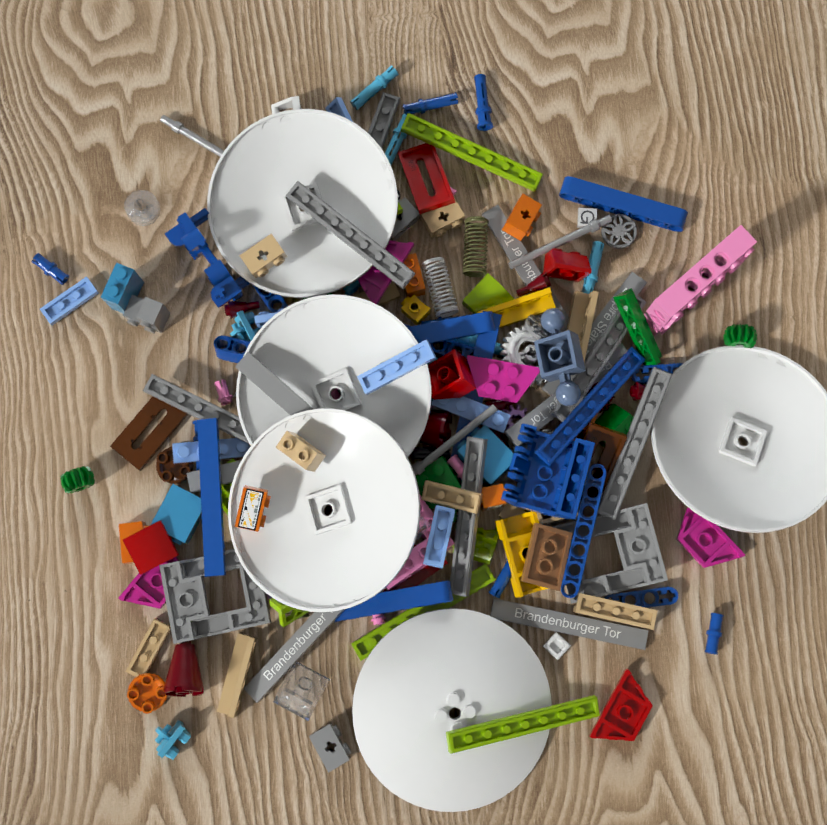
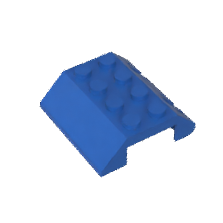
(545, 488)

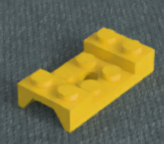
(516, 535)

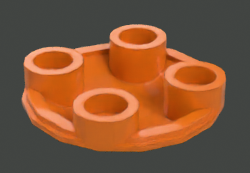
(146, 692)

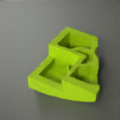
(486, 295)
(485, 545)

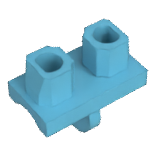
(242, 326)
(166, 747)

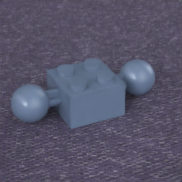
(560, 356)

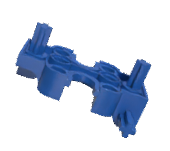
(188, 235)

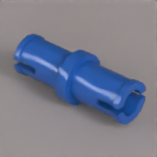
(50, 269)
(714, 633)

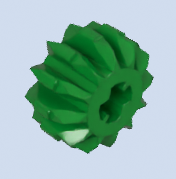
(740, 335)
(77, 479)

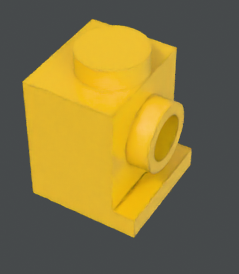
(418, 315)

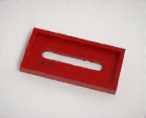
(436, 173)

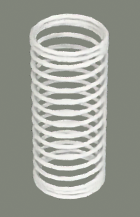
(443, 309)

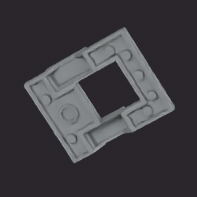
(637, 551)
(189, 604)

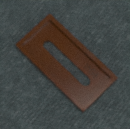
(610, 454)
(142, 455)

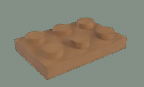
(546, 556)

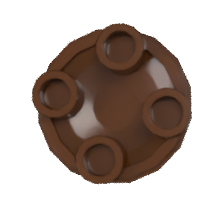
(169, 471)

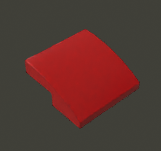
(150, 547)

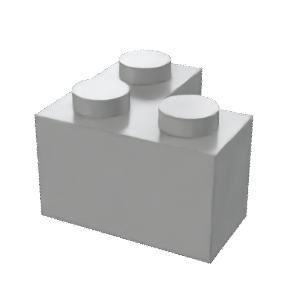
(146, 313)

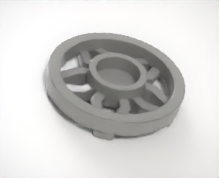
(619, 231)
(536, 329)

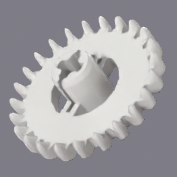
(512, 346)

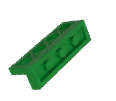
(638, 327)

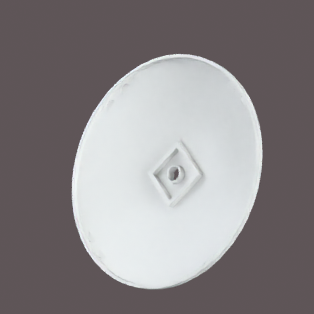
(329, 159)
(325, 347)
(753, 397)
(319, 558)
(415, 681)

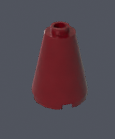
(437, 429)
(184, 672)

